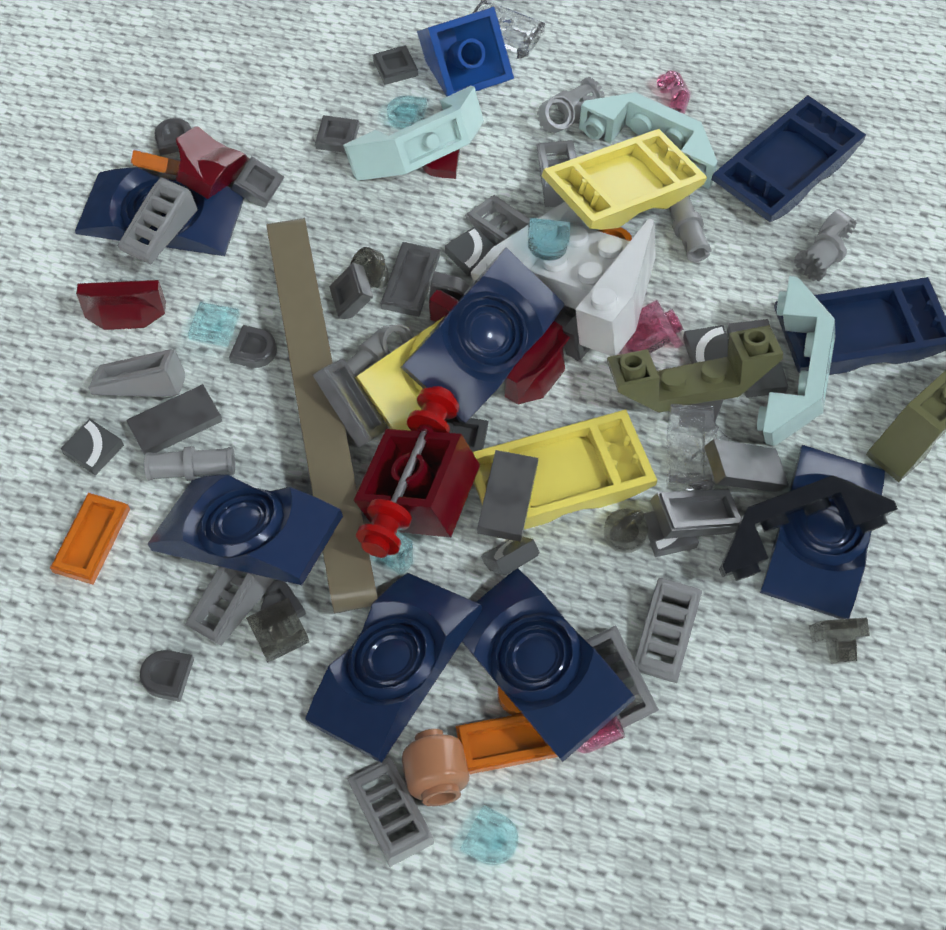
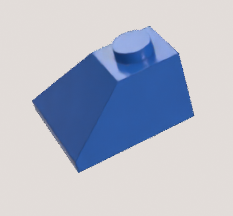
(467, 52)

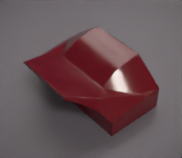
(206, 163)
(122, 303)
(538, 367)

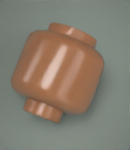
(435, 768)

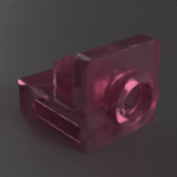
(655, 329)

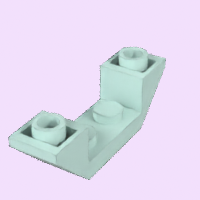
(645, 115)
(419, 144)
(791, 412)

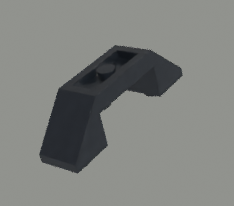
(854, 503)

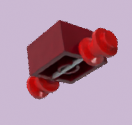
(416, 477)

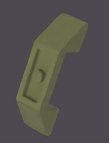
(748, 359)
(912, 432)

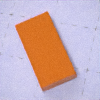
(90, 538)
(501, 743)

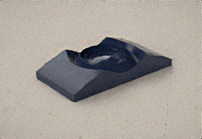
(789, 159)
(120, 193)
(878, 325)
(485, 334)
(248, 528)
(814, 555)
(391, 665)
(544, 665)

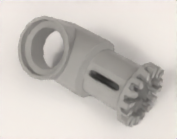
(568, 105)
(827, 246)
(376, 347)

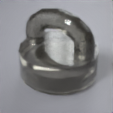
(374, 266)
(625, 530)

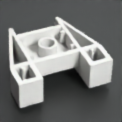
(596, 276)

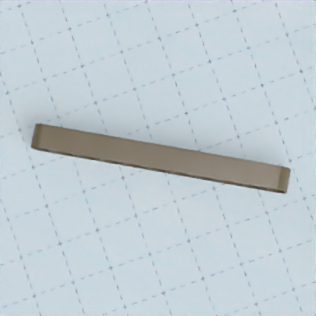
(323, 433)

